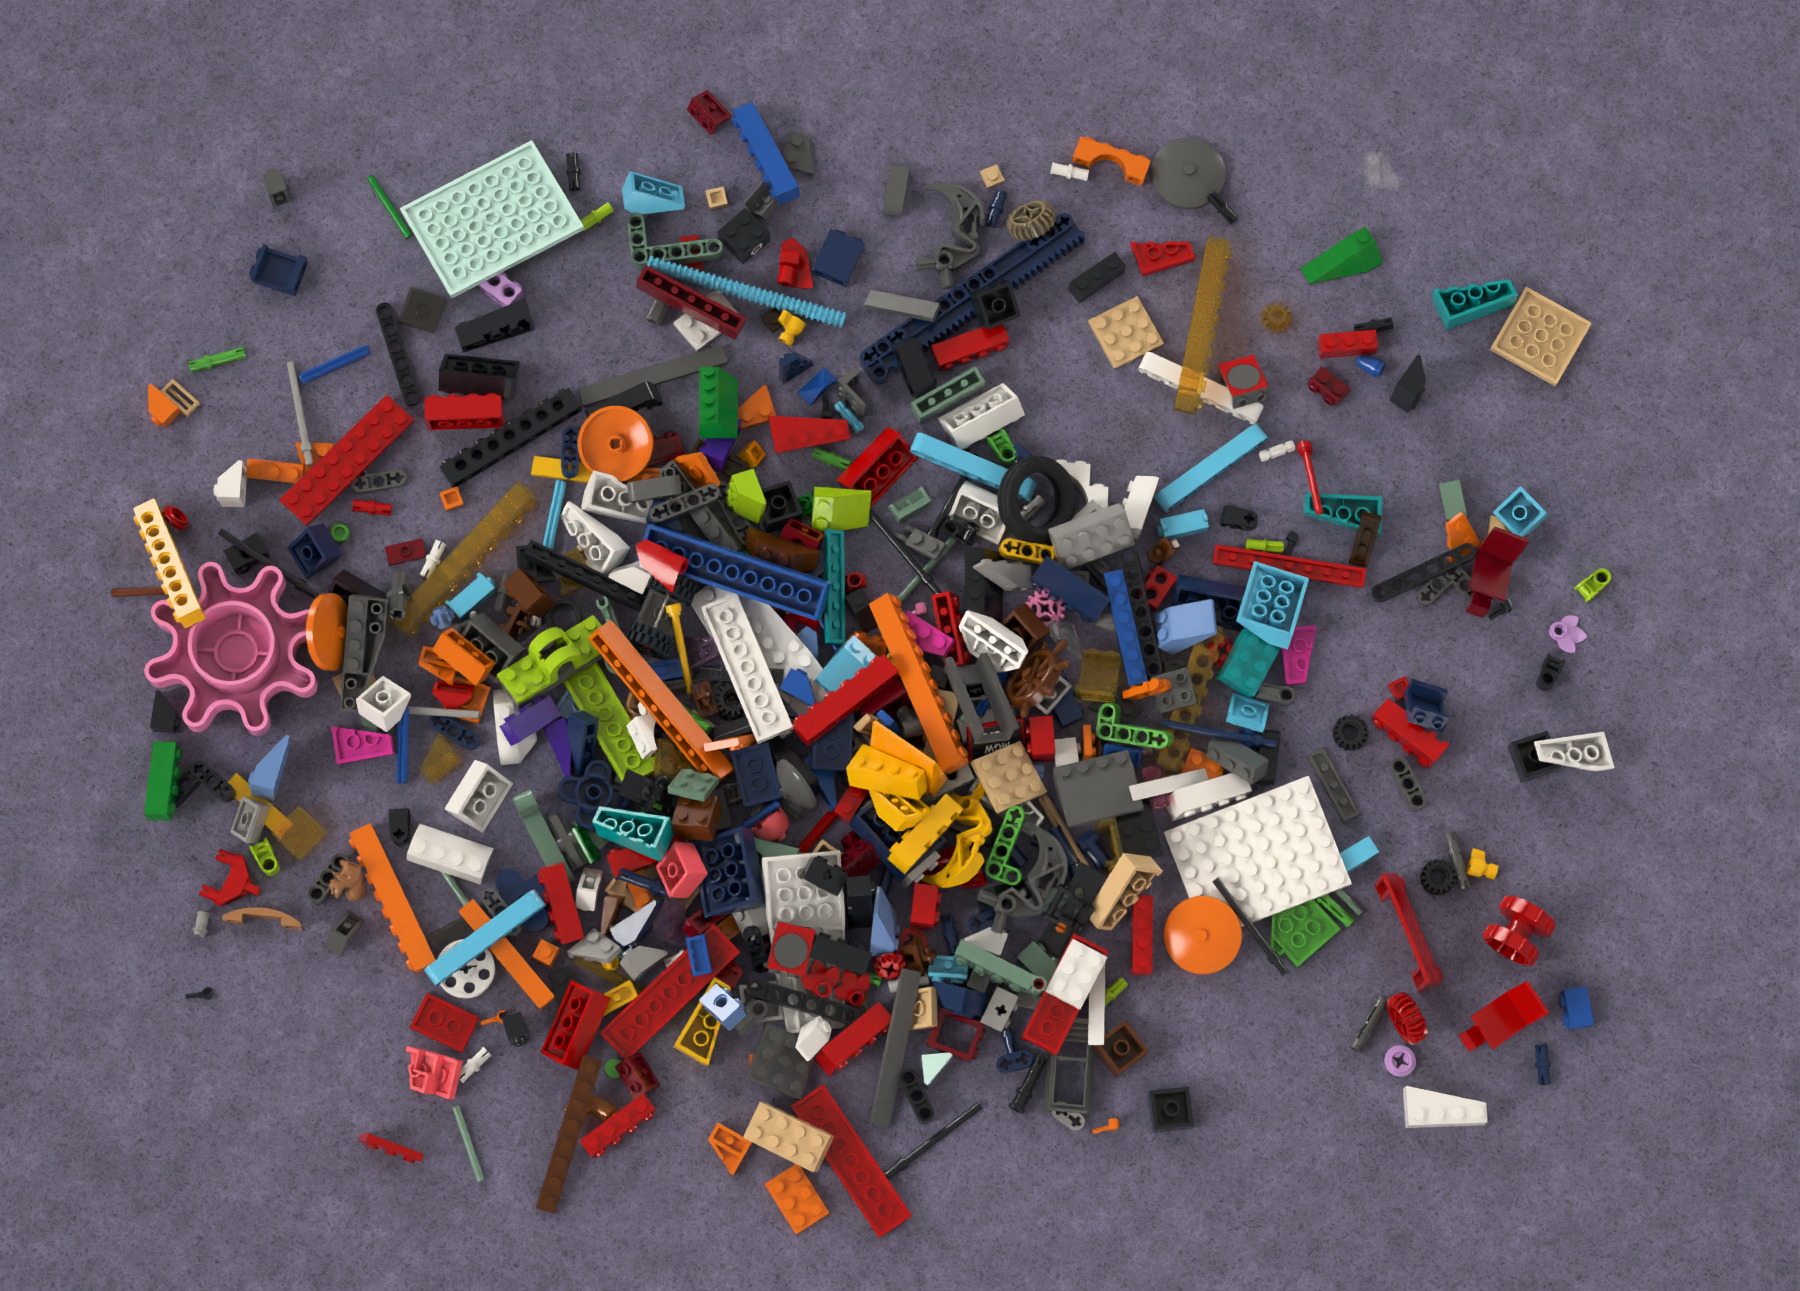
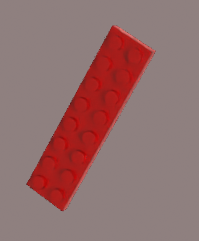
(346, 460)
(666, 996)
(853, 1163)

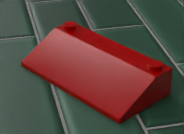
(1393, 887)

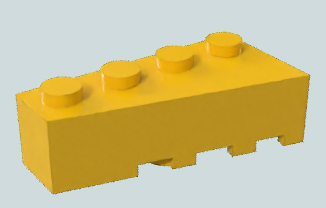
(885, 774)
(924, 834)
(700, 1031)

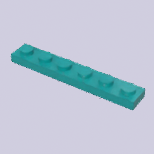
(834, 572)

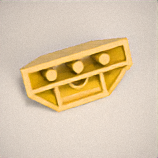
(898, 811)

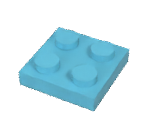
(1247, 712)

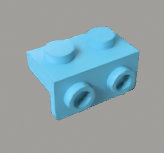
(946, 969)

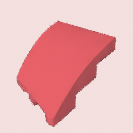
(439, 1073)

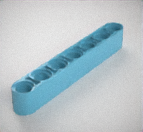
(966, 463)
(1209, 467)
(484, 937)

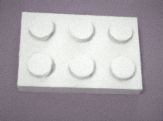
(696, 332)
(1076, 974)

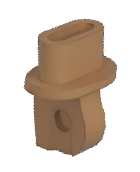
(631, 706)

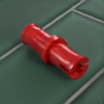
(371, 507)

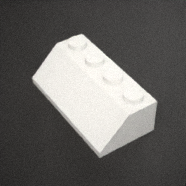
(981, 416)
(449, 854)

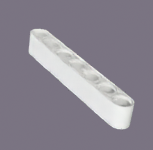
(1215, 393)

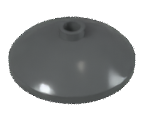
(794, 785)

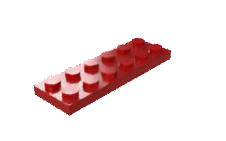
(1053, 1016)

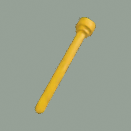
(674, 612)

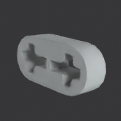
(1066, 1121)

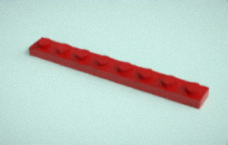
(1312, 569)

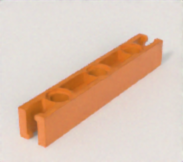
(510, 958)

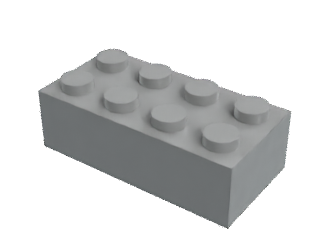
(1091, 536)

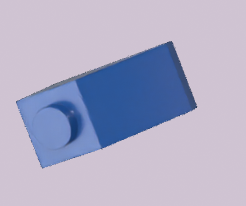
(799, 686)

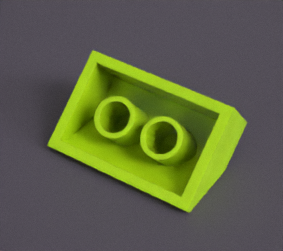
(746, 496)

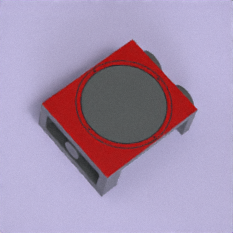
(1244, 381)
(790, 949)

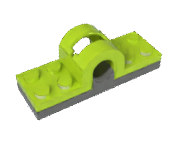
(551, 660)

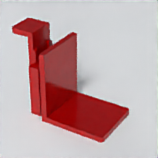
(1504, 1017)

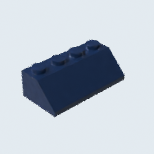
(1069, 590)
(1226, 598)

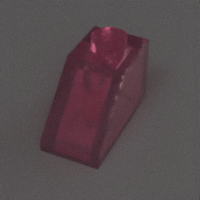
(1154, 773)

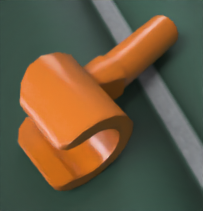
(494, 1019)
(1113, 1124)

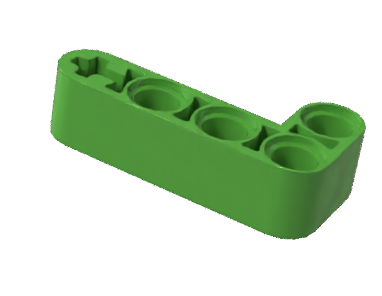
(1134, 731)
(1009, 844)

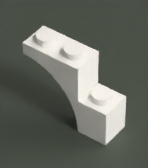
(1080, 476)
(642, 732)

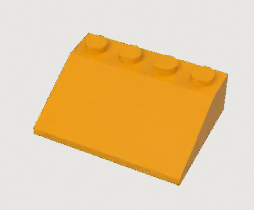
(893, 745)

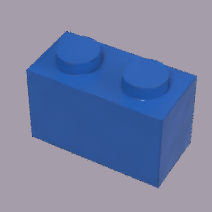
(1576, 1008)

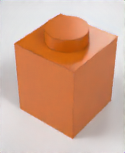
(546, 953)

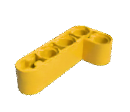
(1035, 548)

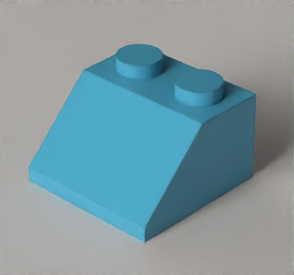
(1521, 513)

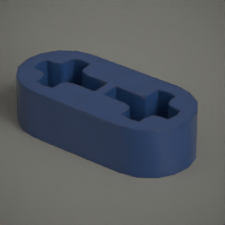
(980, 917)
(1013, 1057)

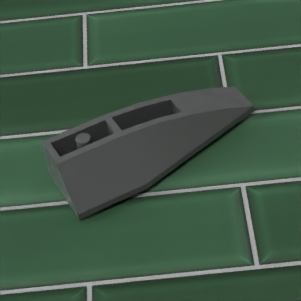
(703, 522)
(362, 646)

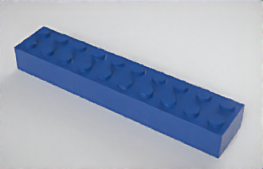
(745, 573)

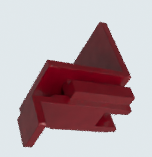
(1493, 569)

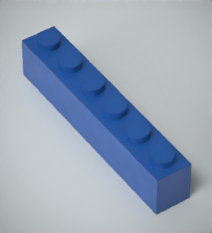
(766, 153)
(1125, 627)

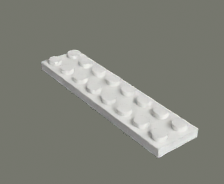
(747, 668)

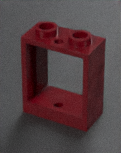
(888, 700)
(973, 1051)

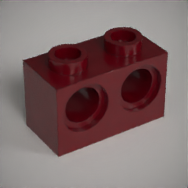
(697, 924)

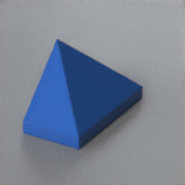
(817, 386)

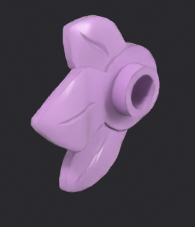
(1570, 633)

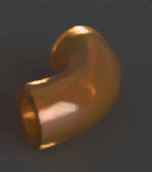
(600, 1107)

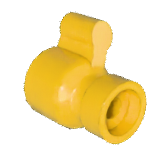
(792, 325)
(1479, 866)

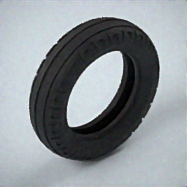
(1008, 497)

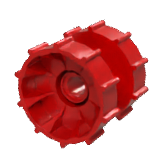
(1524, 921)

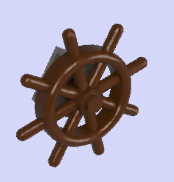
(1038, 680)

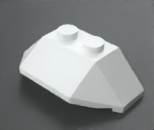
(989, 636)
(503, 708)

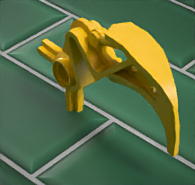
(962, 865)

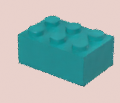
(1247, 663)

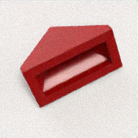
(452, 695)

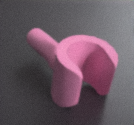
(920, 609)

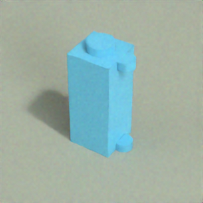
(1183, 525)
(472, 596)
(1359, 854)

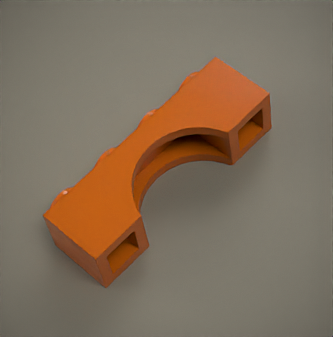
(1089, 152)

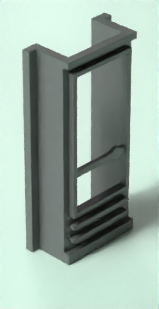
(981, 674)
(1077, 1033)

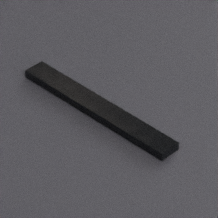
(583, 575)

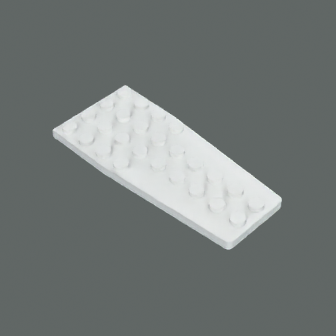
(776, 641)
(804, 905)

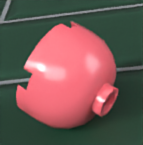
(772, 826)

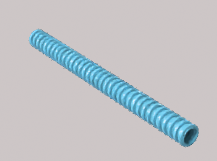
(748, 292)

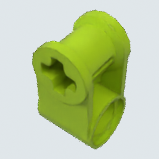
(1591, 586)
(263, 855)

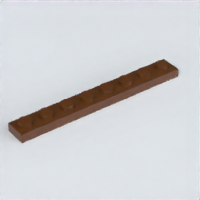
(568, 1134)

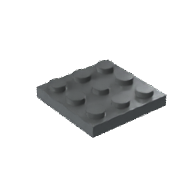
(779, 1063)

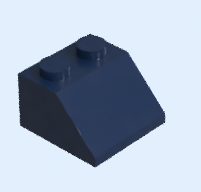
(314, 550)
(961, 1000)

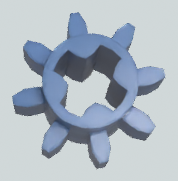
(442, 617)

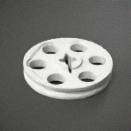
(472, 975)

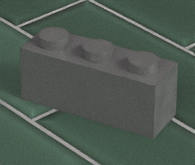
(1237, 759)

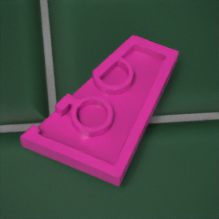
(928, 637)
(1298, 655)
(360, 745)

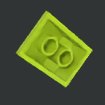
(840, 508)

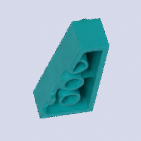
(1472, 302)
(1343, 509)
(635, 830)

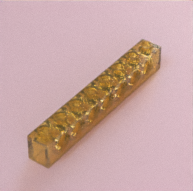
(1175, 764)

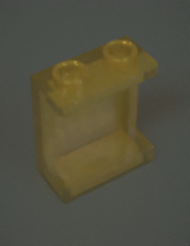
(1099, 675)
(1110, 827)

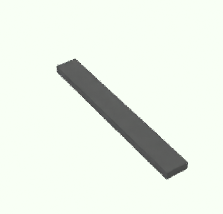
(655, 374)
(895, 1048)

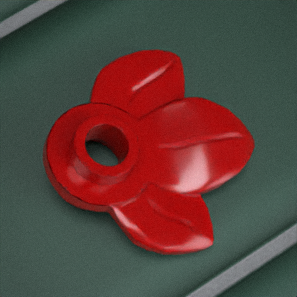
(821, 976)
(852, 985)

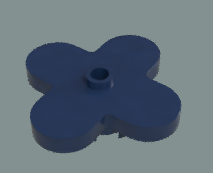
(596, 781)
(512, 887)

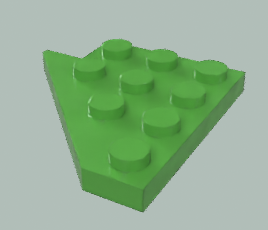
(1301, 931)

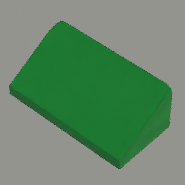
(586, 845)

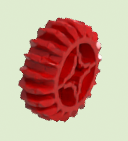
(1407, 1018)

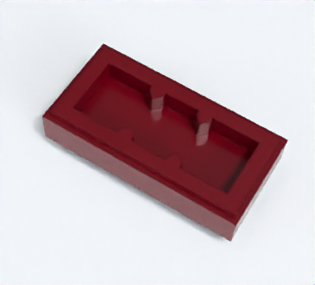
(405, 552)

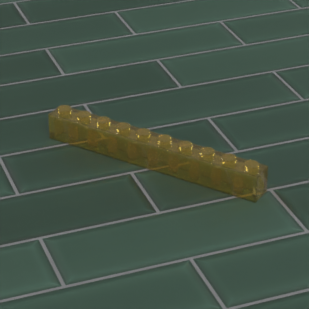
(1202, 325)
(465, 558)

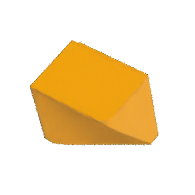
(751, 454)

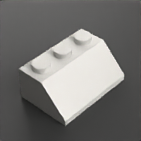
(1139, 501)
(981, 508)
(478, 795)

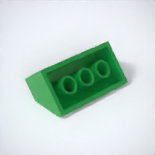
(717, 403)

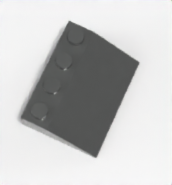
(1096, 788)

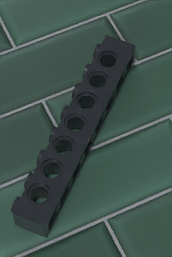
(507, 447)

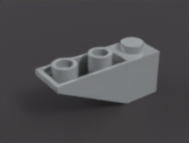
(1009, 576)

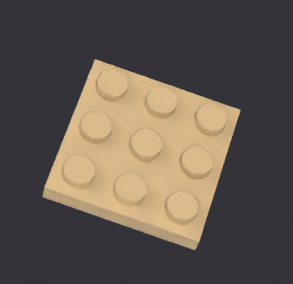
(1125, 332)
(1008, 777)

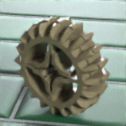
(1031, 220)

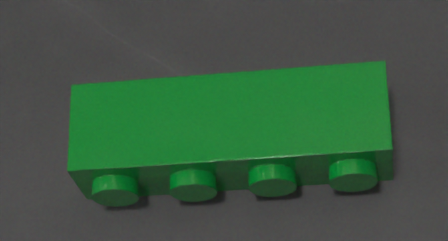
(162, 781)

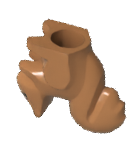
(349, 878)

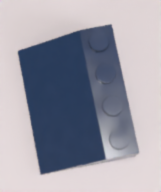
(883, 837)
(733, 873)

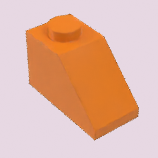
(160, 407)

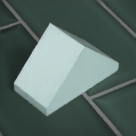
(932, 1065)

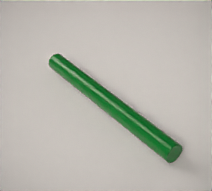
(388, 205)

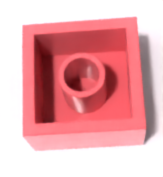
(681, 870)

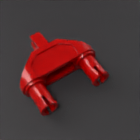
(237, 882)

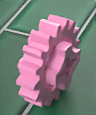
(1038, 605)

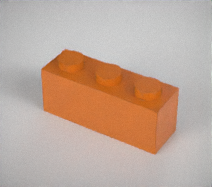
(463, 656)

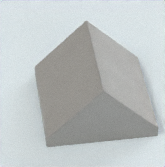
(250, 820)

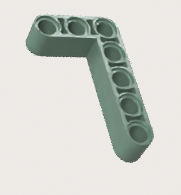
(668, 250)
(539, 831)

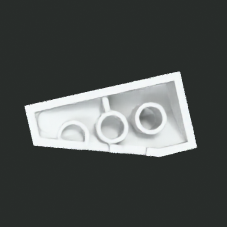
(610, 498)
(600, 544)
(1577, 751)

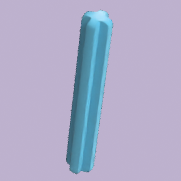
(554, 514)

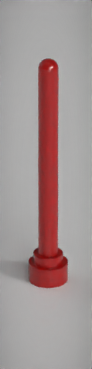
(1305, 450)

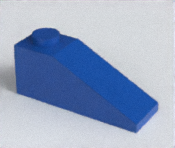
(826, 784)

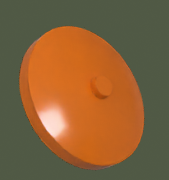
(616, 442)
(327, 631)
(1203, 935)

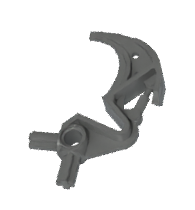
(956, 255)
(1019, 904)

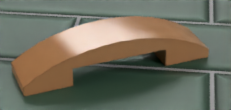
(238, 917)

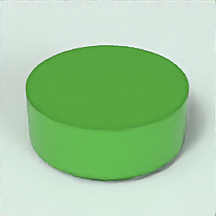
(340, 533)
(611, 1070)

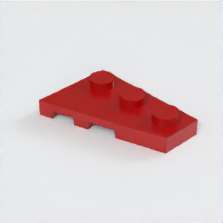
(1157, 257)
(391, 1148)

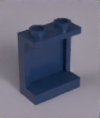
(838, 257)
(278, 270)
(1425, 705)

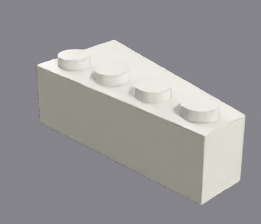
(1437, 1109)

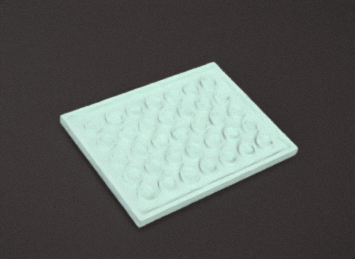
(492, 219)

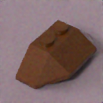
(781, 551)

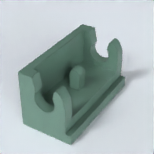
(1452, 499)
(910, 505)

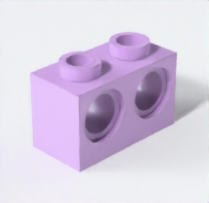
(498, 292)

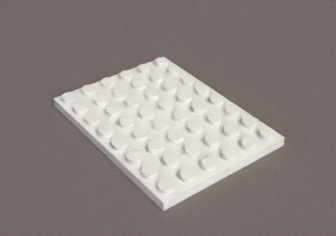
(1264, 851)

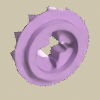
(1408, 1058)

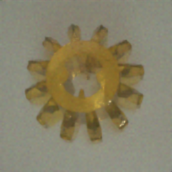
(1271, 322)

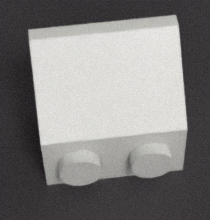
(232, 486)
(383, 703)

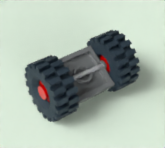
(654, 627)

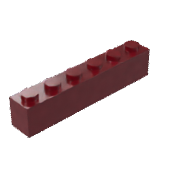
(690, 302)

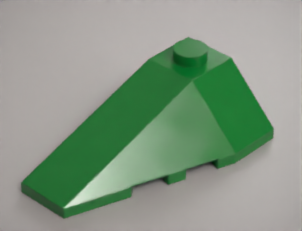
(1349, 257)

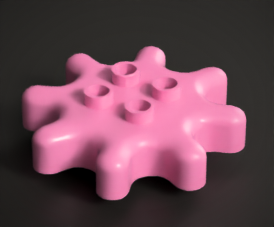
(236, 653)

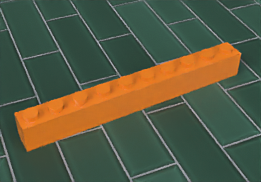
(919, 683)
(659, 700)

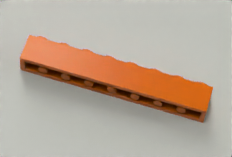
(392, 897)

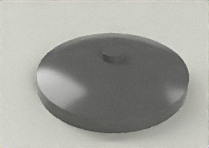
(1187, 173)

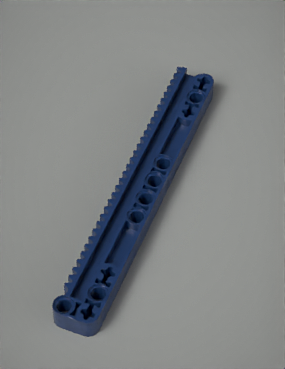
(1013, 265)

